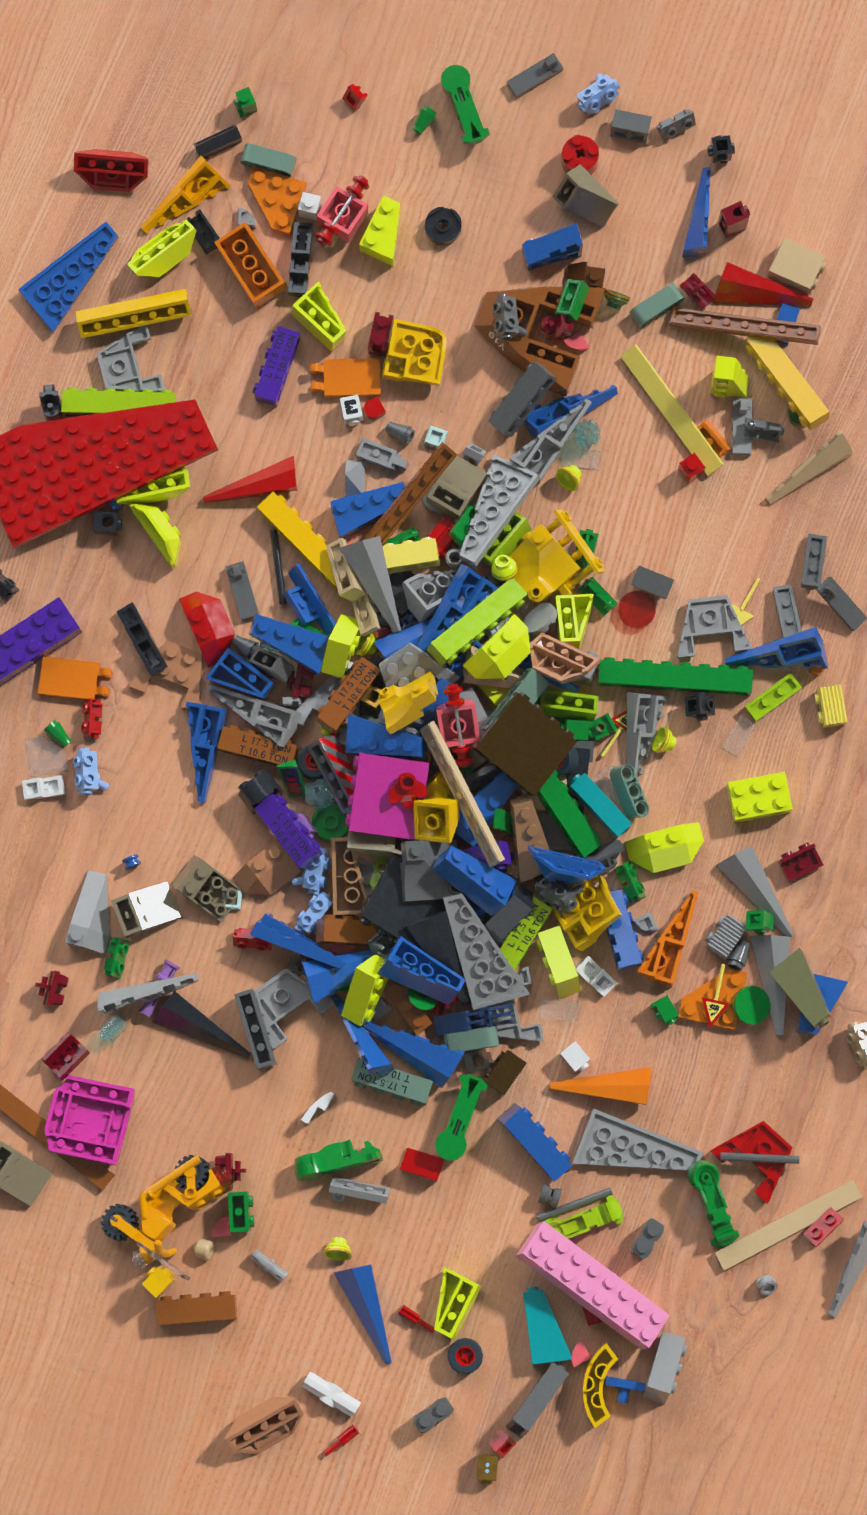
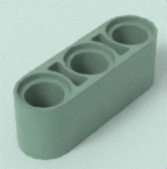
(268, 159)
(657, 305)
(626, 783)
(472, 1039)

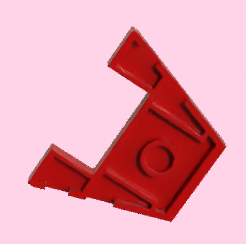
(759, 1140)

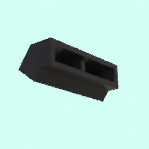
(218, 142)

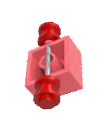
(343, 212)
(458, 724)

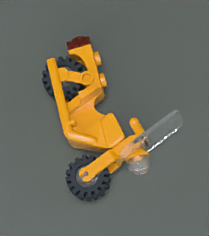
(157, 1209)

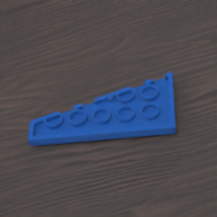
(60, 283)

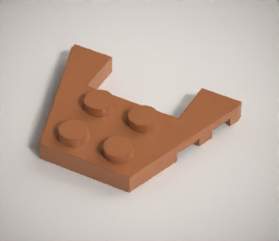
(183, 670)

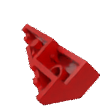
(747, 287)
(275, 478)

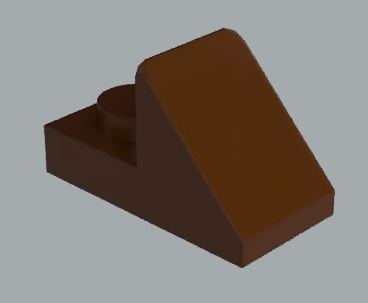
(590, 275)

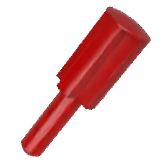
(414, 1318)
(343, 1439)

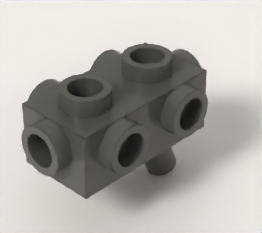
(506, 318)
(557, 895)

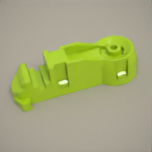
(589, 1219)

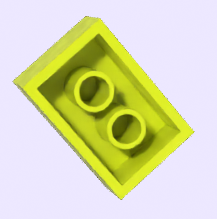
(759, 797)

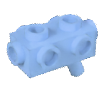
(598, 94)
(87, 775)
(314, 876)
(308, 919)

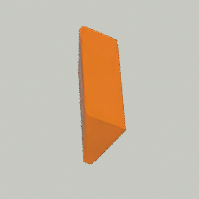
(714, 438)

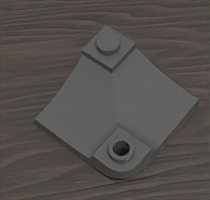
(417, 876)

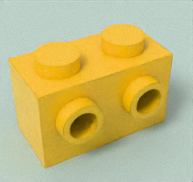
(159, 1281)

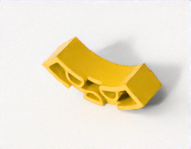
(593, 1384)

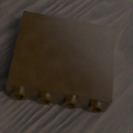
(525, 744)

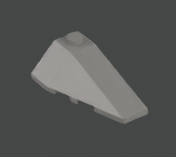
(426, 591)
(90, 919)

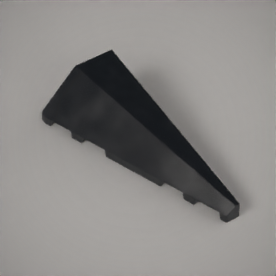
(437, 940)
(184, 1018)

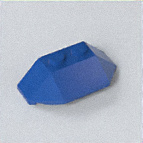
(564, 866)

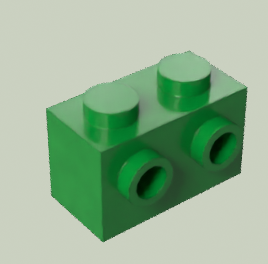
(239, 1211)

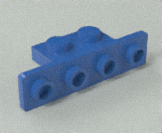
(306, 601)

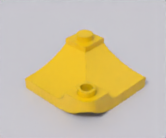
(414, 354)
(542, 564)
(406, 703)
(591, 916)

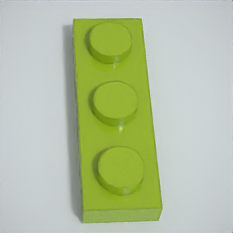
(773, 697)

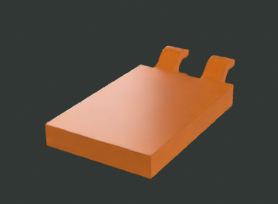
(347, 377)
(72, 678)

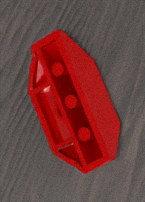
(111, 169)
(209, 625)

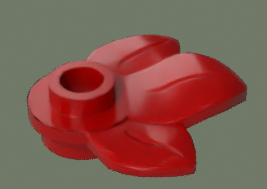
(407, 793)

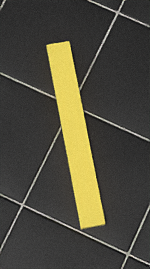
(671, 409)

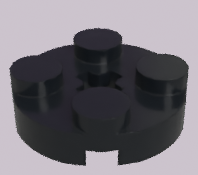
(443, 215)

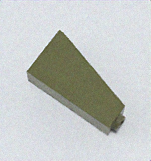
(801, 986)

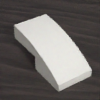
(43, 787)
(595, 976)
(321, 1103)

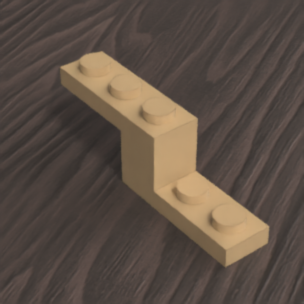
(351, 589)

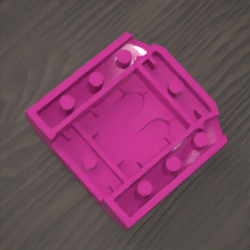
(89, 1119)

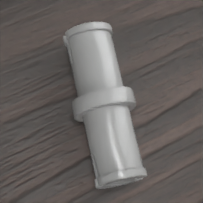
(269, 1265)

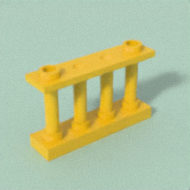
(596, 564)

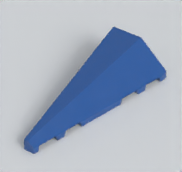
(394, 642)
(205, 730)
(369, 1051)

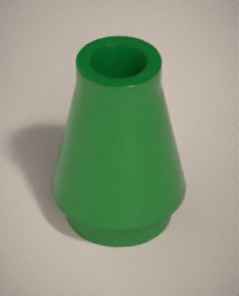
(424, 119)
(57, 733)

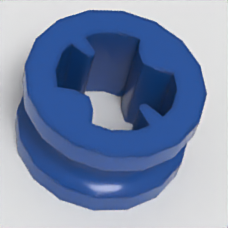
(131, 862)

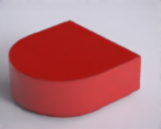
(373, 408)

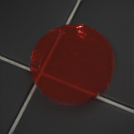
(637, 609)

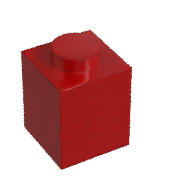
(691, 468)

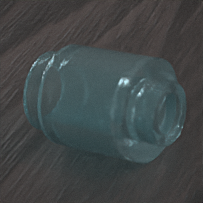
(112, 1028)

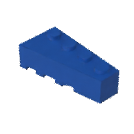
(363, 509)
(475, 879)

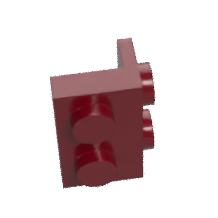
(800, 862)
(65, 1056)

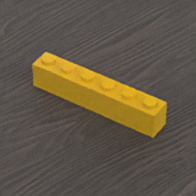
(133, 313)
(788, 381)
(298, 534)

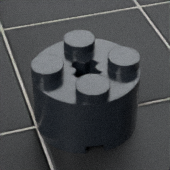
(258, 789)

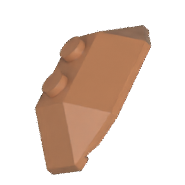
(560, 660)
(267, 871)
(264, 1425)

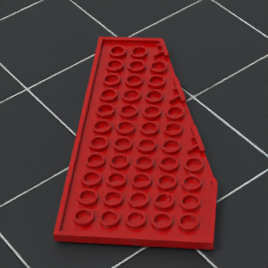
(84, 462)

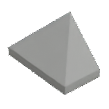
(354, 477)

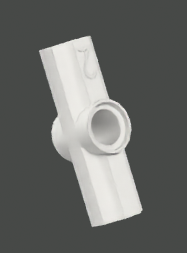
(331, 1394)

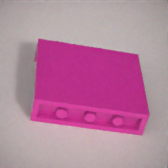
(370, 799)

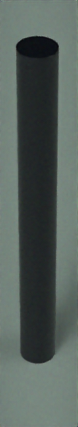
(278, 566)

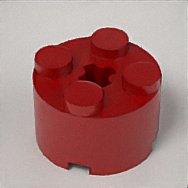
(583, 147)

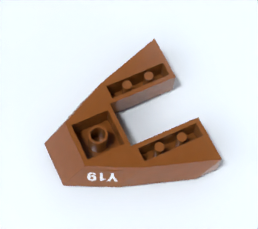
(525, 351)

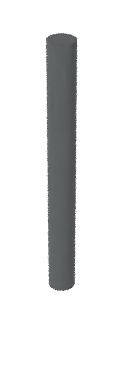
(759, 1158)
(574, 1204)

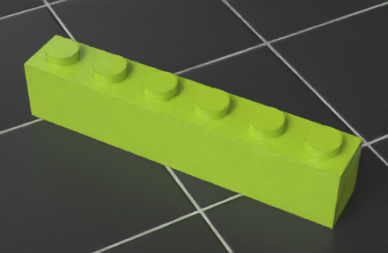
(89, 402)
(476, 622)

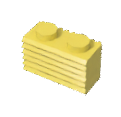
(831, 706)

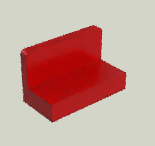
(422, 1164)

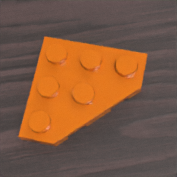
(277, 197)
(692, 1004)

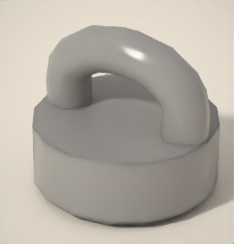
(766, 1284)

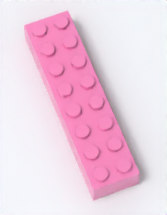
(592, 1285)

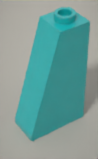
(600, 805)
(543, 1331)

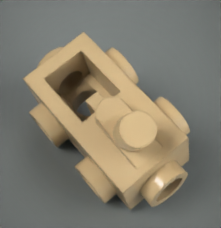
(857, 1038)

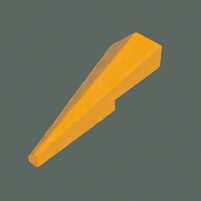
(195, 186)

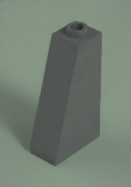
(537, 1400)

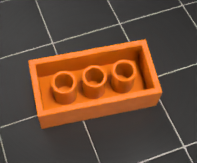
(251, 264)

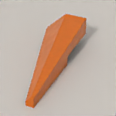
(664, 957)
(622, 1086)

